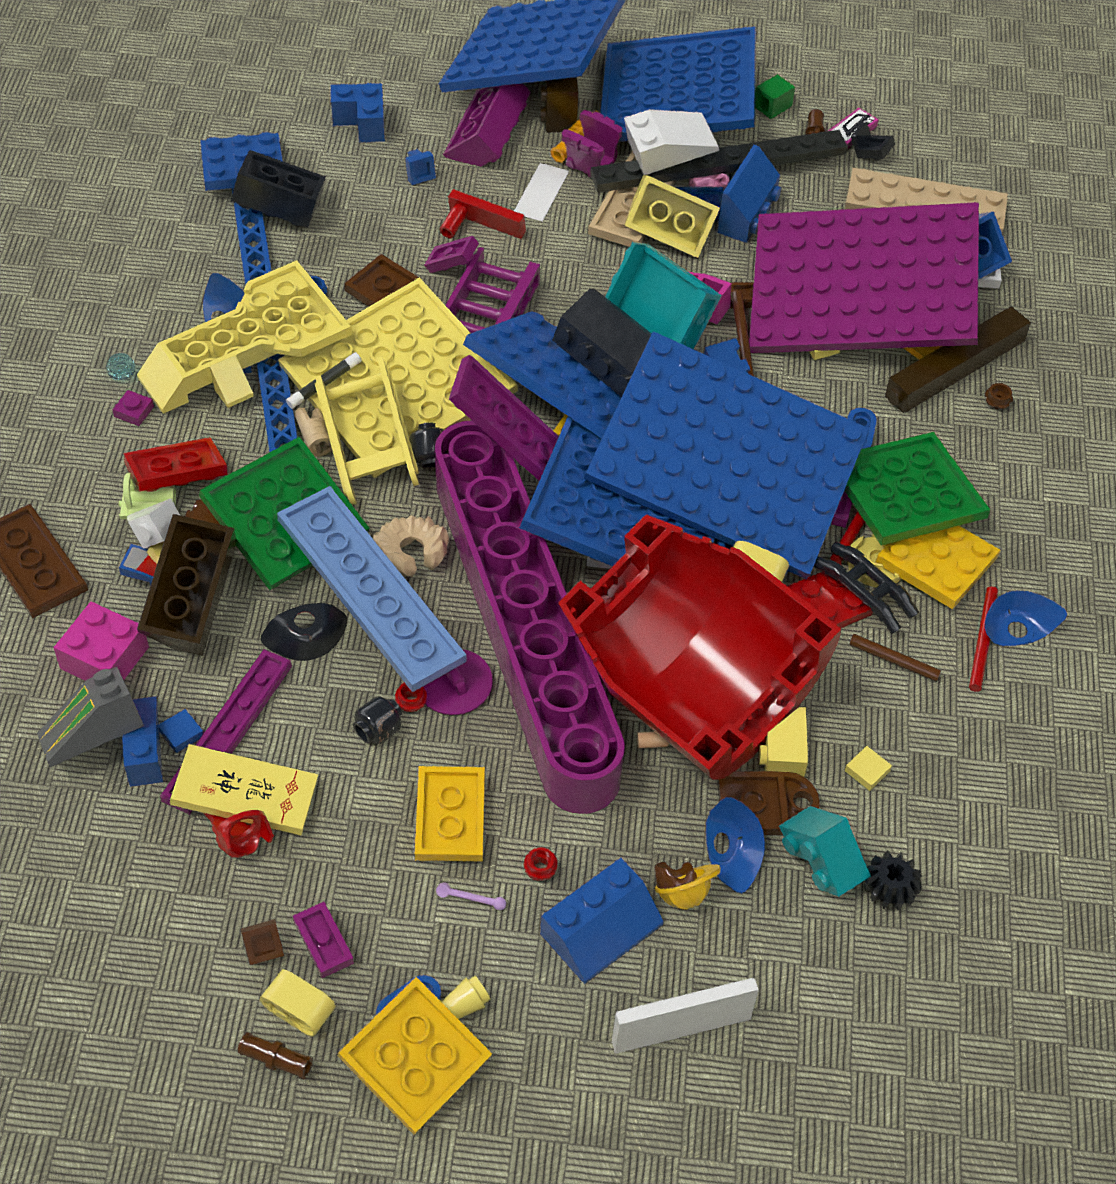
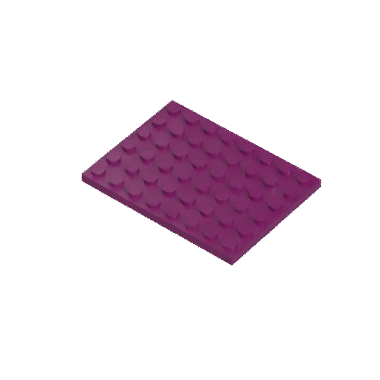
(866, 279)

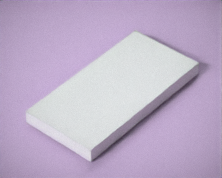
(684, 1015)

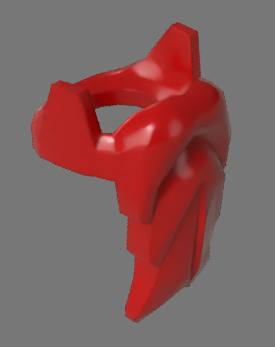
(237, 837)

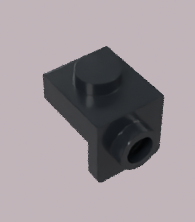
(871, 145)

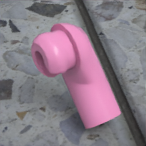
(717, 180)

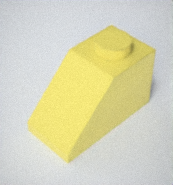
(787, 745)

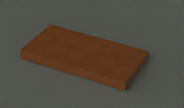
(36, 563)

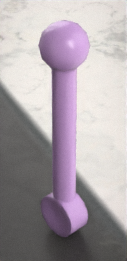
(444, 890)

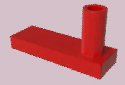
(482, 212)

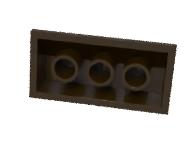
(187, 584)

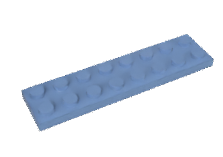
(372, 589)

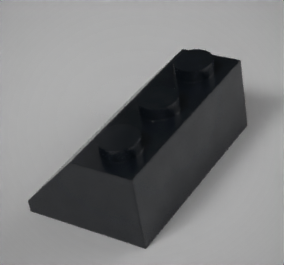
(277, 189)

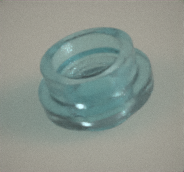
(120, 366)

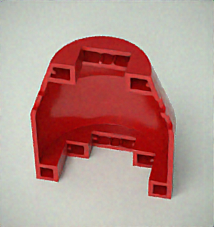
(700, 643)

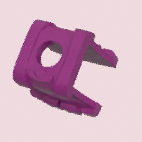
(596, 146)

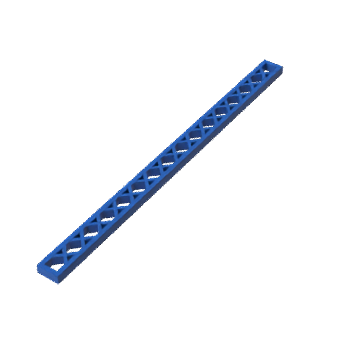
(266, 373)

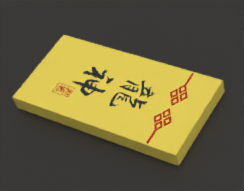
(234, 784)

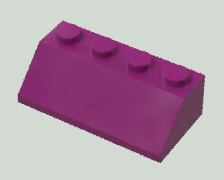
(487, 124)

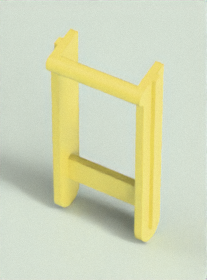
(378, 461)

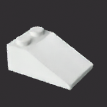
(668, 138)

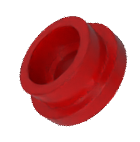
(413, 705)
(544, 856)

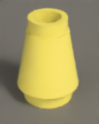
(467, 998)

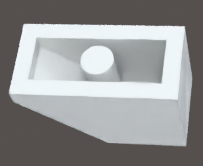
(152, 522)

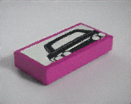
(852, 122)

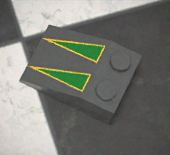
(90, 717)

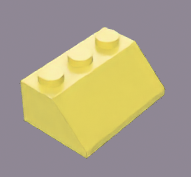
(671, 216)

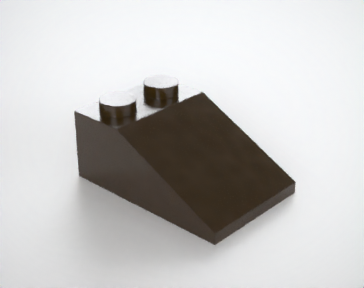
(560, 104)

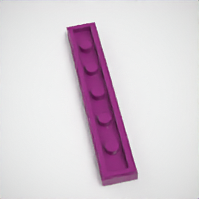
(240, 709)

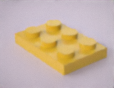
(450, 814)

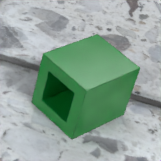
(774, 96)

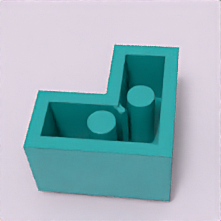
(828, 846)

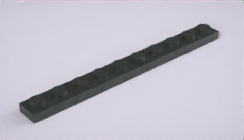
(725, 160)

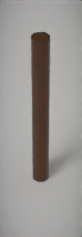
(741, 328)

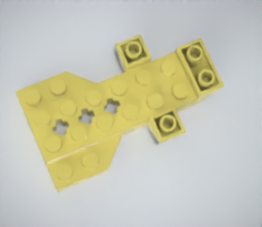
(277, 315)

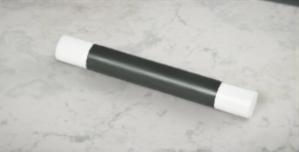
(328, 377)

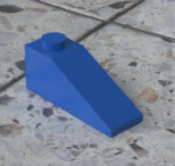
(143, 746)

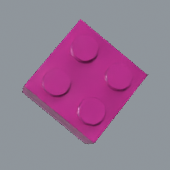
(99, 642)

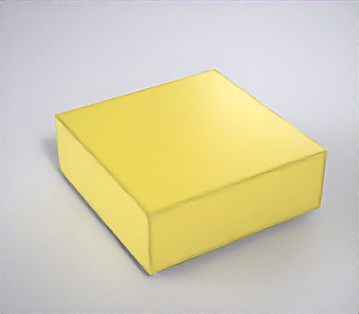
(868, 768)

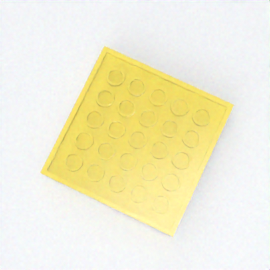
(423, 355)

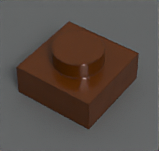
(262, 942)

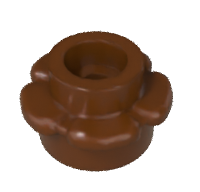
(999, 396)

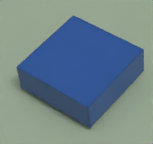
(180, 730)

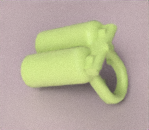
(135, 501)

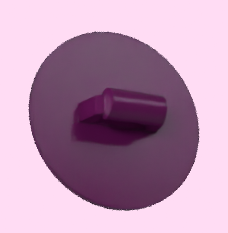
(461, 688)

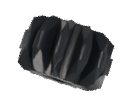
(896, 892)

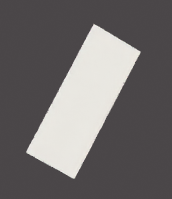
(541, 191)

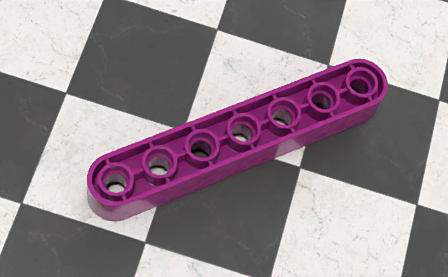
(518, 596)

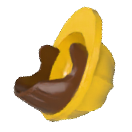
(684, 886)

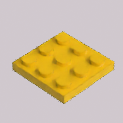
(940, 562)
(414, 1055)

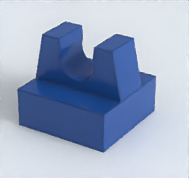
(420, 166)

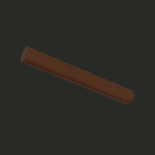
(895, 657)

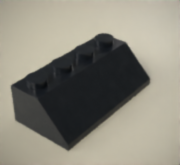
(602, 339)

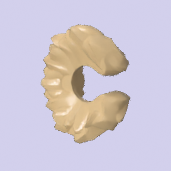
(403, 532)

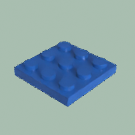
(225, 156)

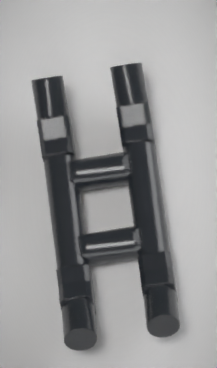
(874, 598)

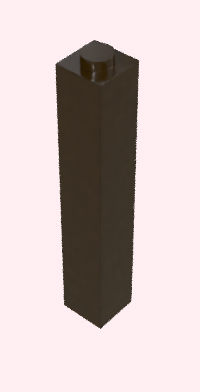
(953, 363)

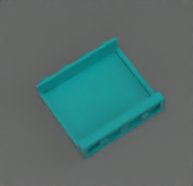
(662, 295)

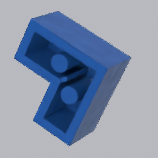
(359, 106)

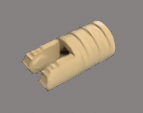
(314, 431)

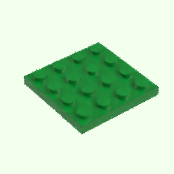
(912, 489)
(255, 495)

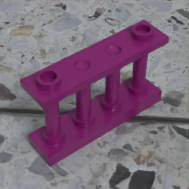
(516, 299)

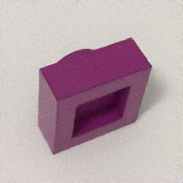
(133, 408)

